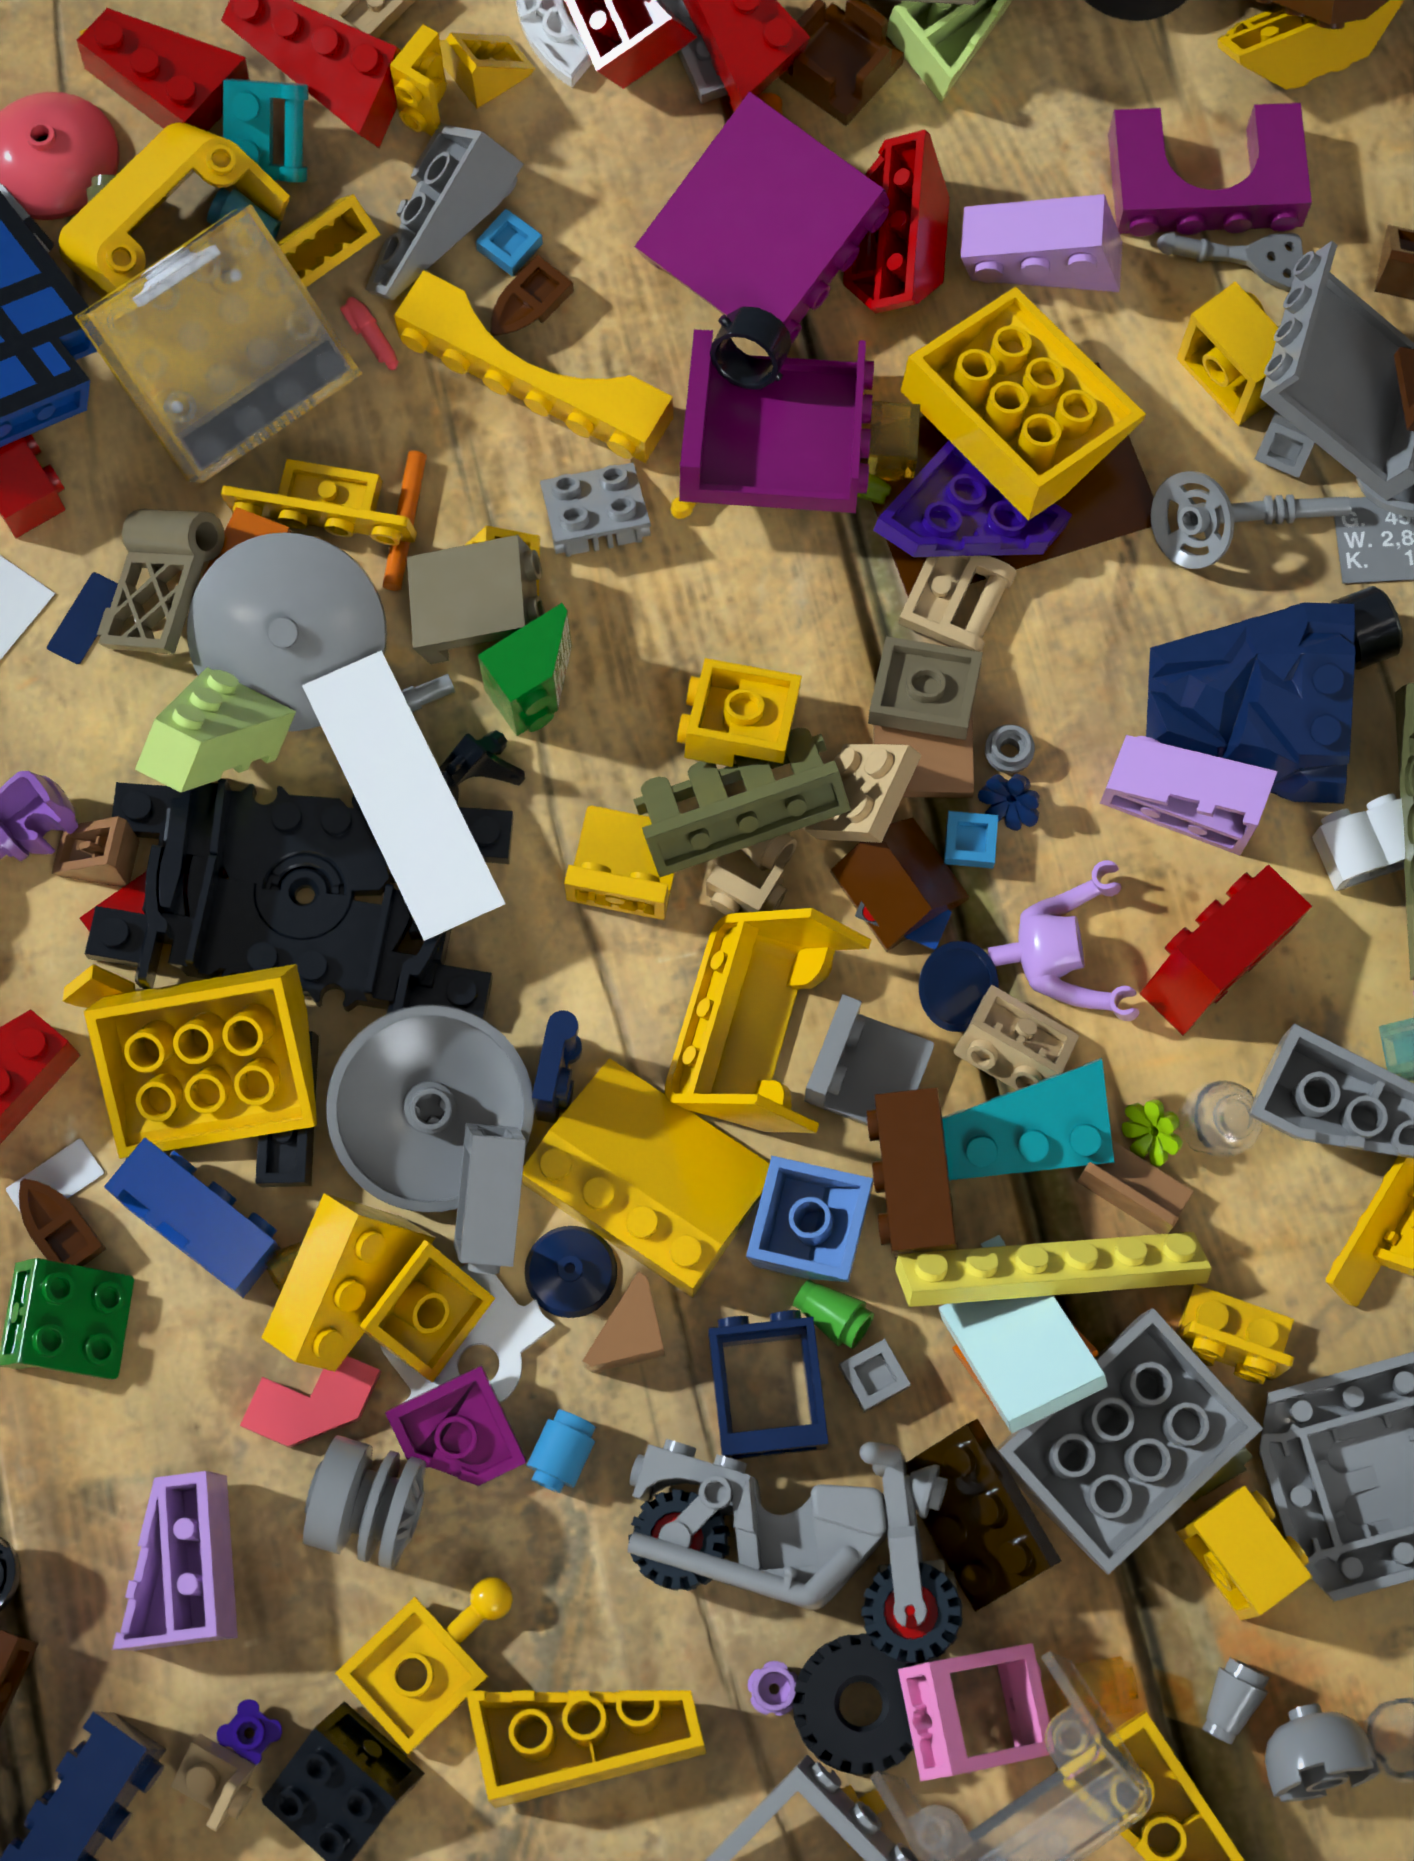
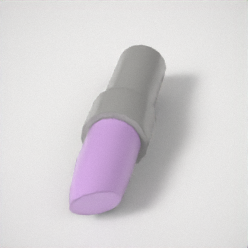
(428, 692)

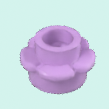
(759, 1684)

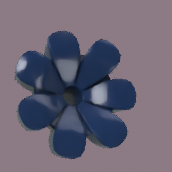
(1011, 800)

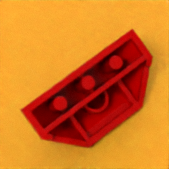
(908, 251)

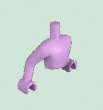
(1053, 947)

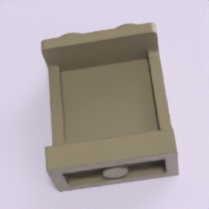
(472, 595)

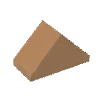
(98, 852)
(629, 1333)

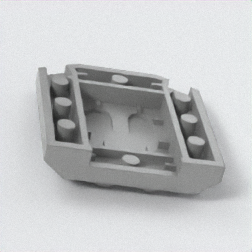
(1357, 1500)

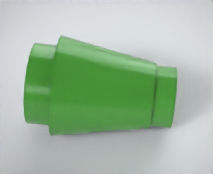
(834, 1313)

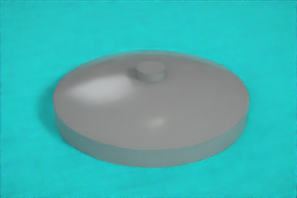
(284, 616)
(408, 1092)

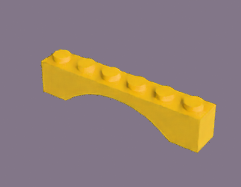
(614, 410)

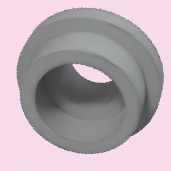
(1011, 735)

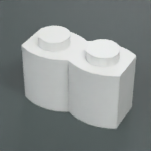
(1362, 843)

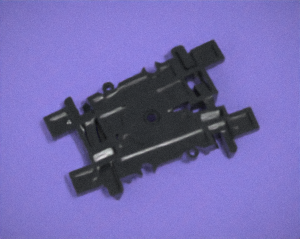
(255, 915)

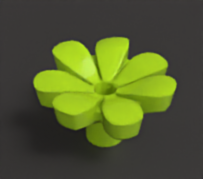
(1152, 1131)

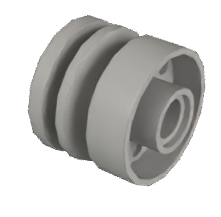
(373, 1504)

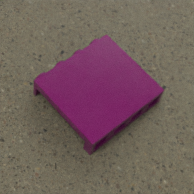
(764, 218)
(781, 443)

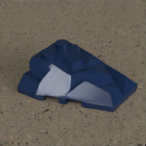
(1264, 696)

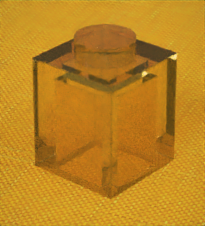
(894, 440)

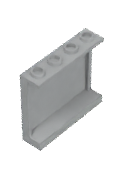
(1339, 376)

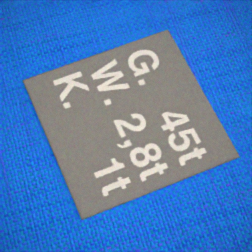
(1374, 544)

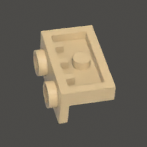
(1015, 1041)

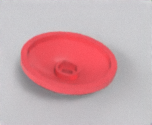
(54, 174)

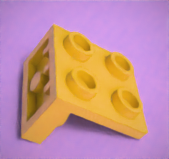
(616, 866)
(1236, 1334)

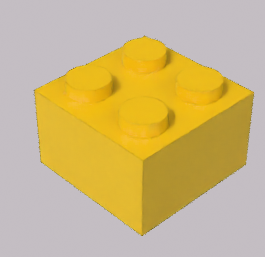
(1228, 350)
(1246, 1553)

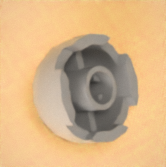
(1317, 1754)

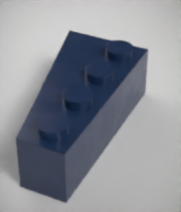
(93, 1793)

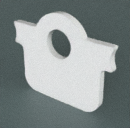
(503, 1327)

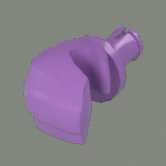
(28, 810)

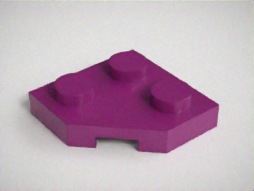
(459, 1429)

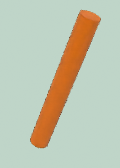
(406, 507)

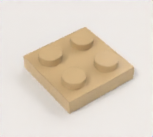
(874, 784)

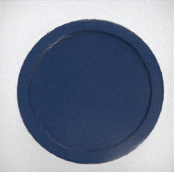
(955, 984)
(570, 1271)

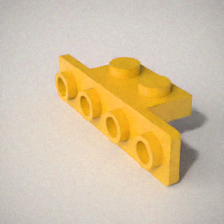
(328, 498)
(1381, 1236)

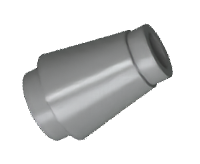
(1234, 1699)

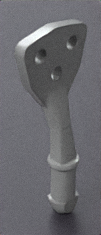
(1251, 255)

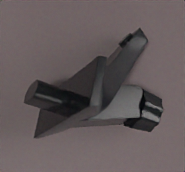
(479, 759)

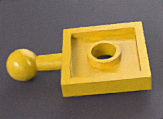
(450, 1669)

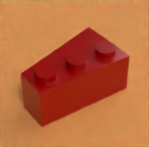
(159, 69)
(27, 489)

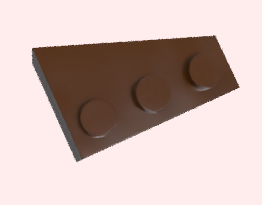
(912, 1172)

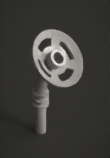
(1217, 510)

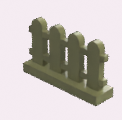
(745, 819)

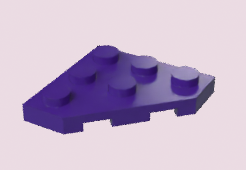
(961, 513)

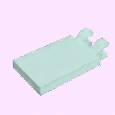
(1024, 1354)

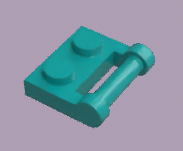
(250, 124)

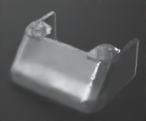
(1059, 1819)

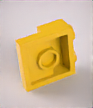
(738, 713)

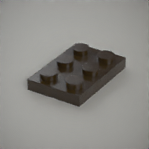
(983, 1518)

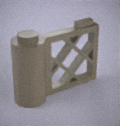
(164, 545)

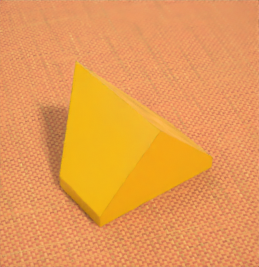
(484, 64)

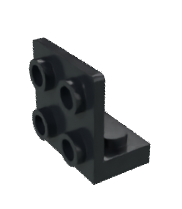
(341, 1785)

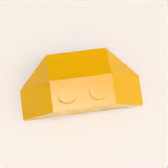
(1296, 50)

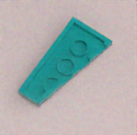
(1033, 1128)

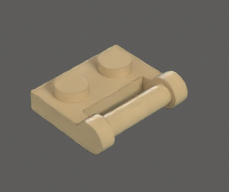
(941, 591)

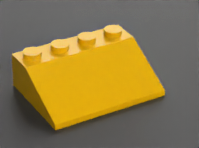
(1020, 401)
(205, 1060)
(647, 1176)

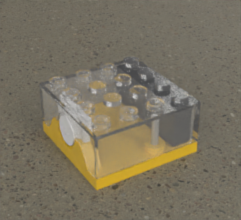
(219, 344)

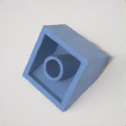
(809, 1220)

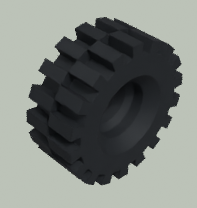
(819, 1715)

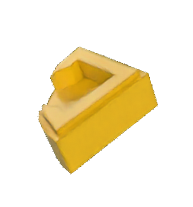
(94, 985)

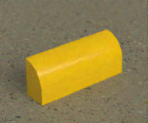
(328, 238)

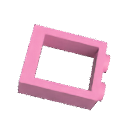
(940, 1744)

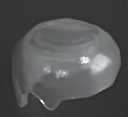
(1218, 1119)
(1392, 1738)

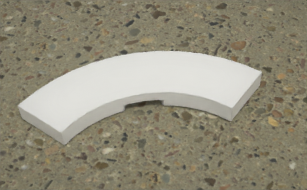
(554, 38)

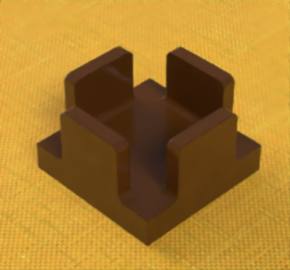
(844, 58)

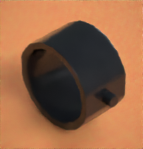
(758, 327)

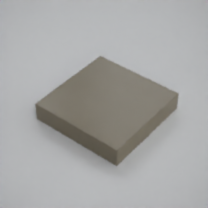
(925, 688)

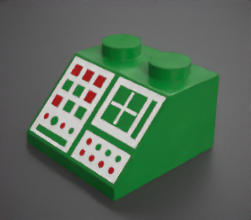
(529, 670)

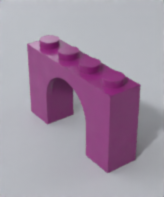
(1155, 199)

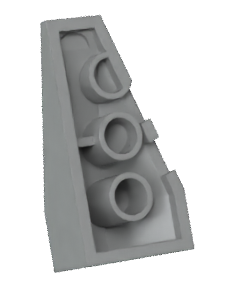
(458, 185)
(1334, 1097)

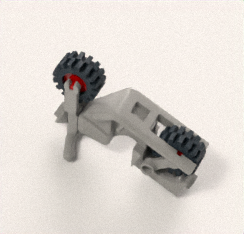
(804, 1554)

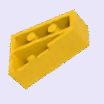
(338, 1279)

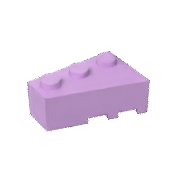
(1044, 243)
(1189, 792)

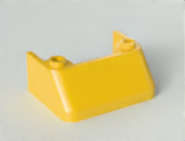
(98, 236)
(743, 1012)

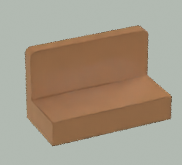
(1137, 1189)

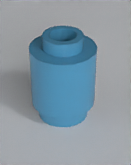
(561, 1451)

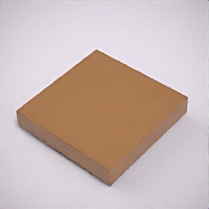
(945, 762)

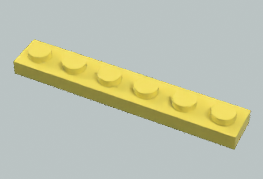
(1051, 1268)

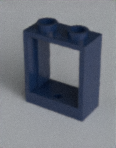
(774, 1441)

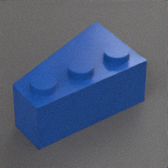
(194, 1216)

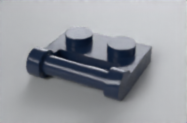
(553, 1079)

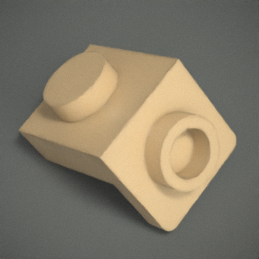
(735, 895)

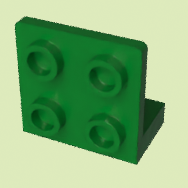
(66, 1319)

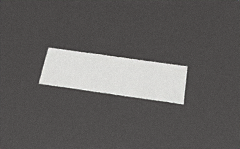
(403, 795)

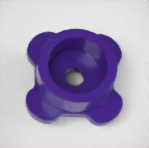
(265, 1731)

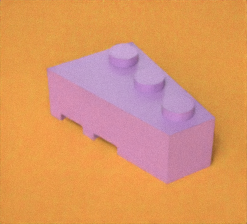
(183, 1567)

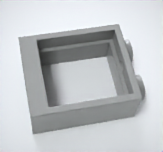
(489, 1197)

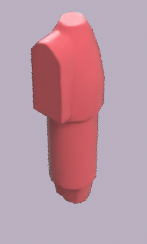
(365, 324)

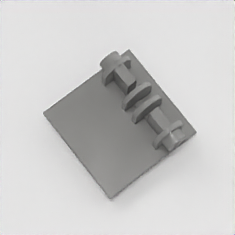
(595, 506)

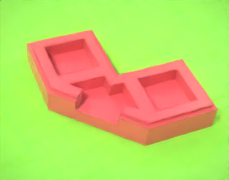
(296, 1418)

